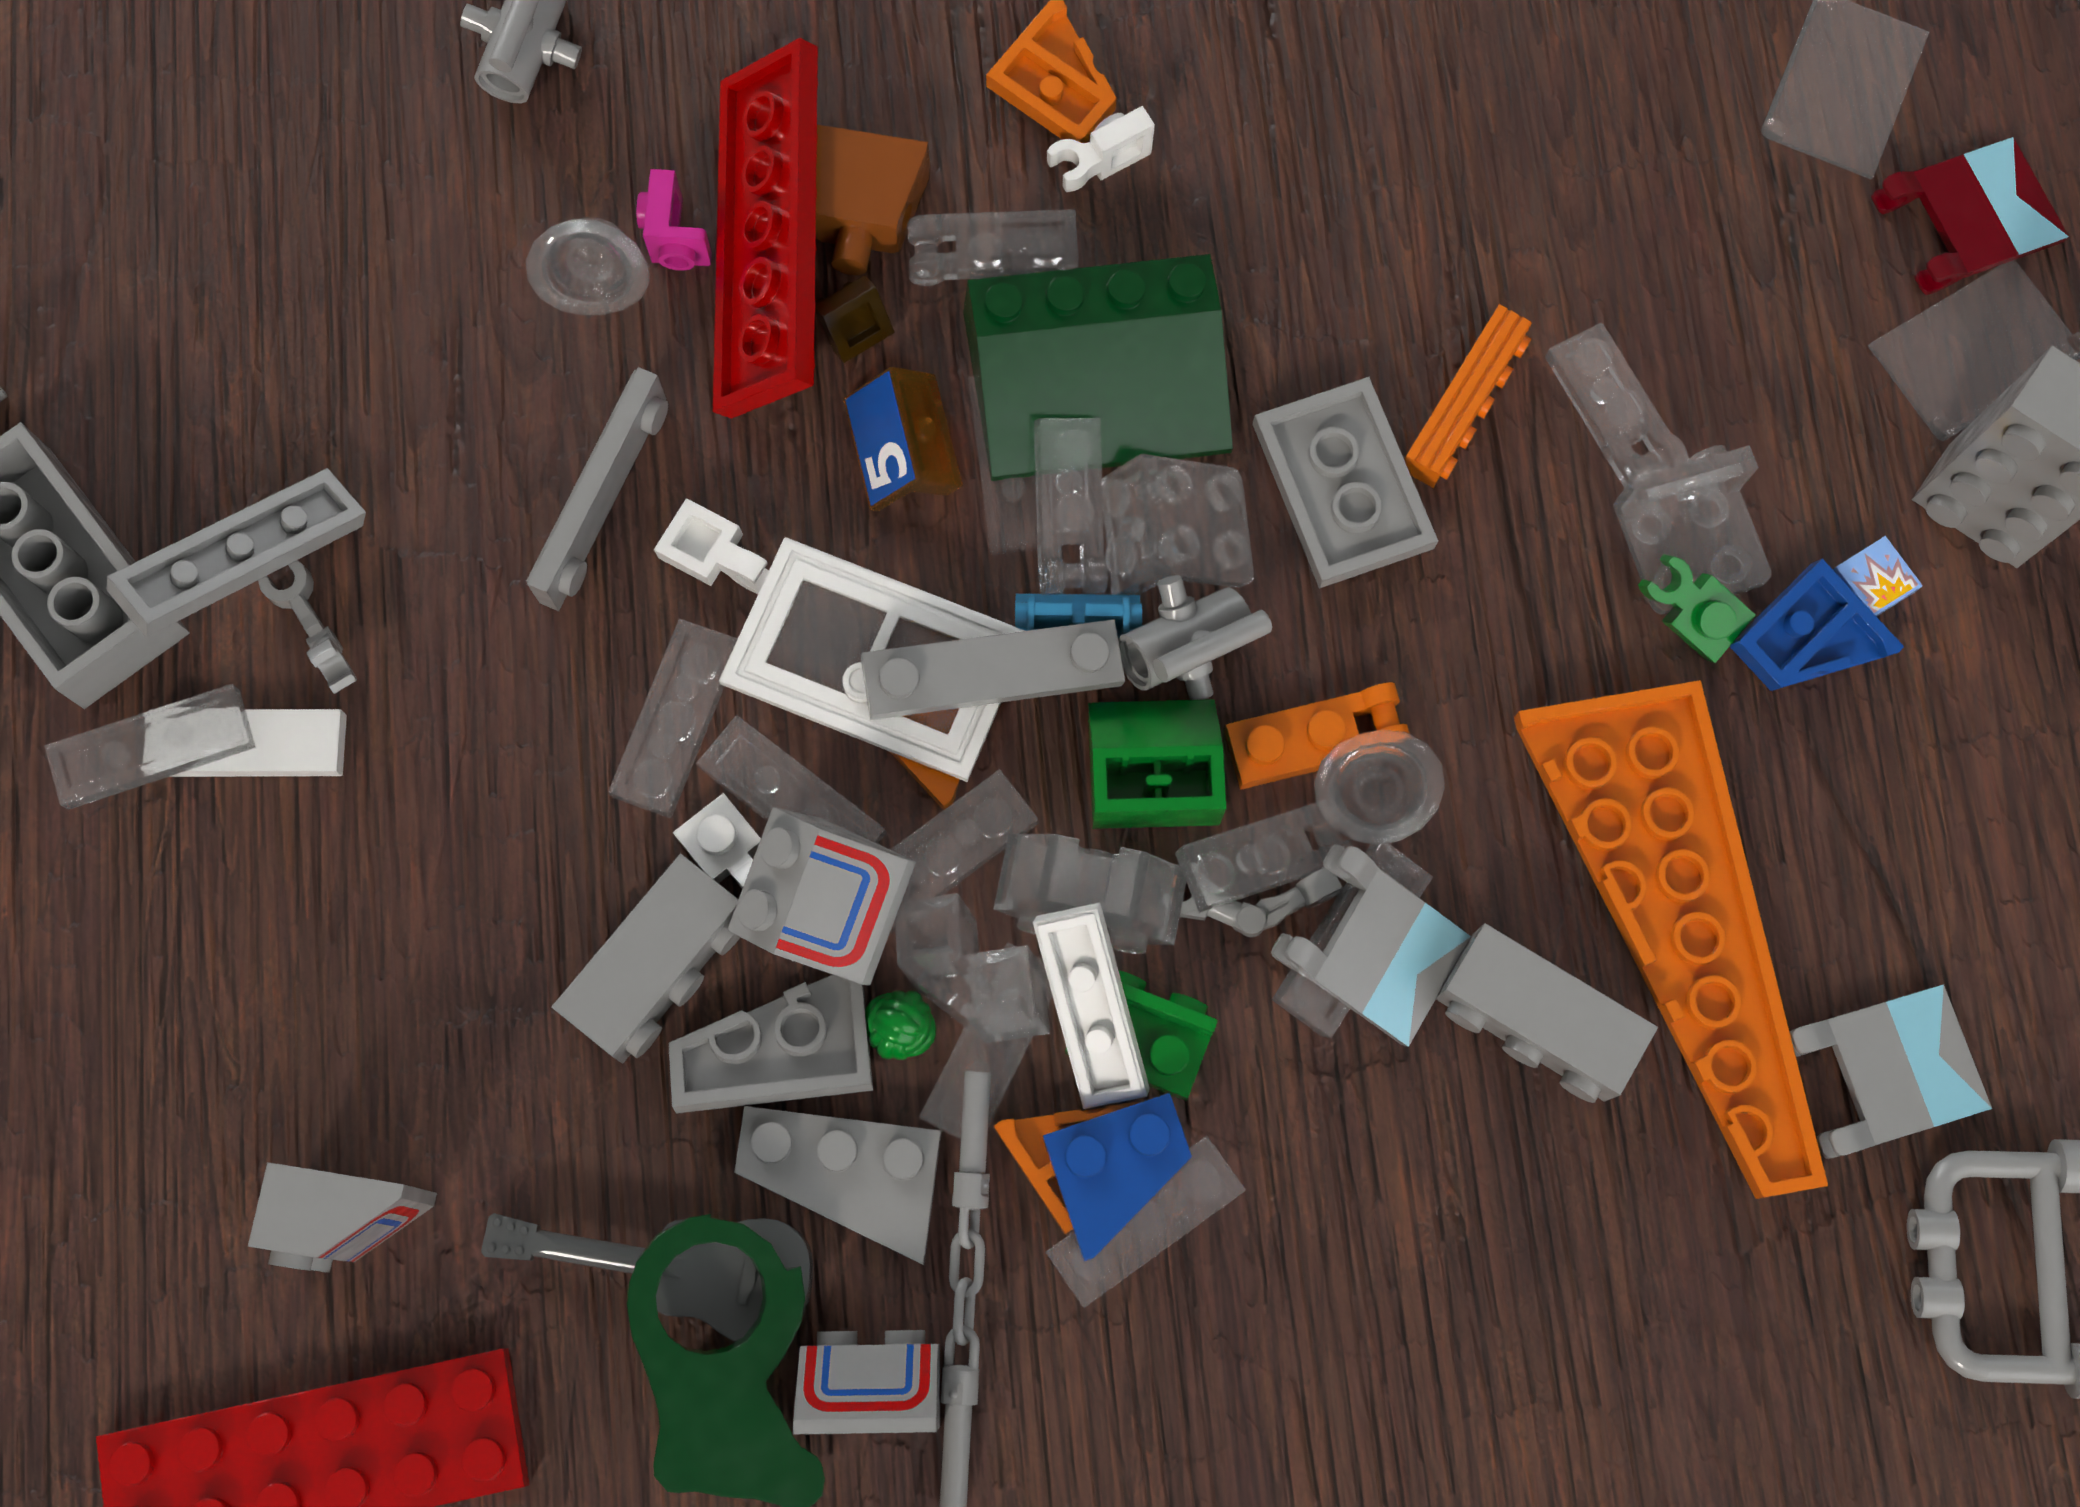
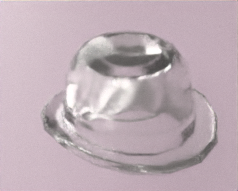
(587, 267)
(1379, 786)

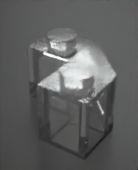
(1053, 874)
(988, 992)

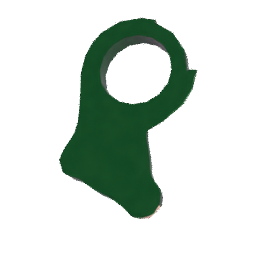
(714, 1405)

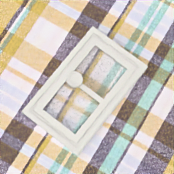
(808, 643)

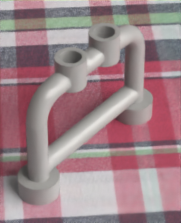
(1942, 1293)

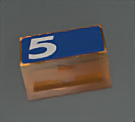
(902, 437)

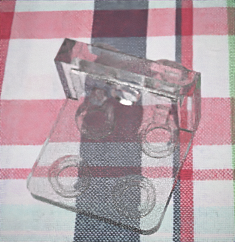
(1695, 516)
(1173, 521)

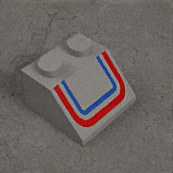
(821, 895)
(329, 1216)
(868, 1386)

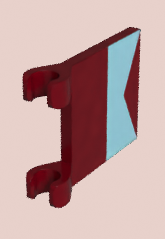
(1982, 208)

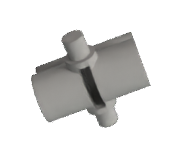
(517, 44)
(1189, 637)

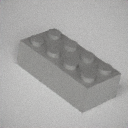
(2016, 466)
(56, 577)

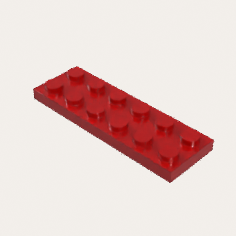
(766, 231)
(361, 1443)

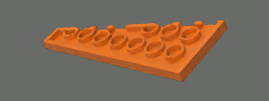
(1663, 845)

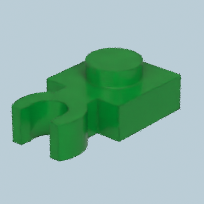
(1702, 611)

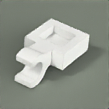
(1112, 147)
(706, 544)
(720, 841)

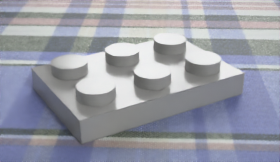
(1344, 482)

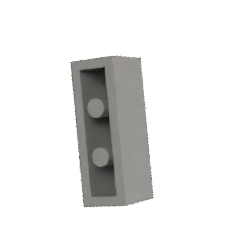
(651, 961)
(1545, 1015)

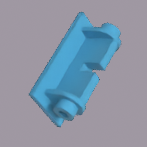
(1051, 611)

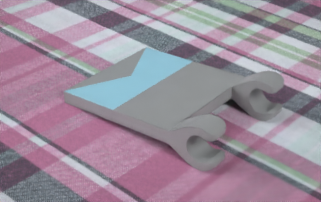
(1385, 952)
(1901, 1067)

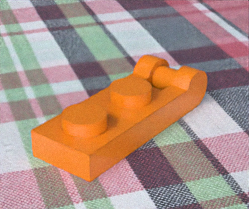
(1301, 737)

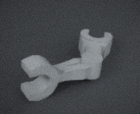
(324, 646)
(1269, 912)

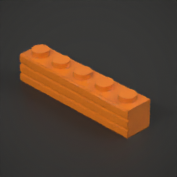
(1468, 396)

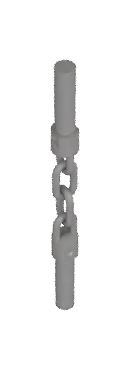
(961, 1382)

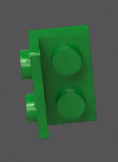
(1169, 1035)

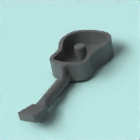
(702, 1282)

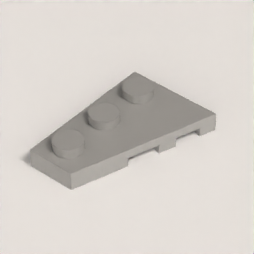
(782, 1051)
(848, 1170)

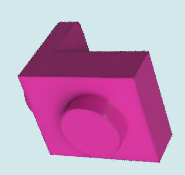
(660, 217)

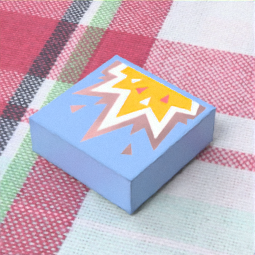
(1879, 576)

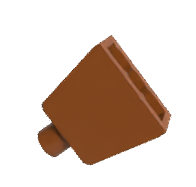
(866, 193)

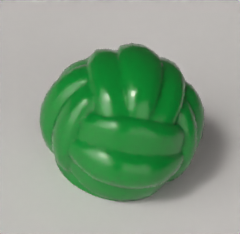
(900, 1024)

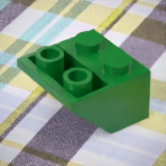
(1156, 764)

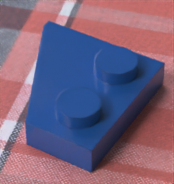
(1813, 631)
(1115, 1167)

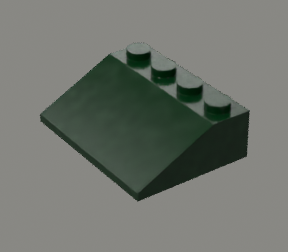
(1104, 344)

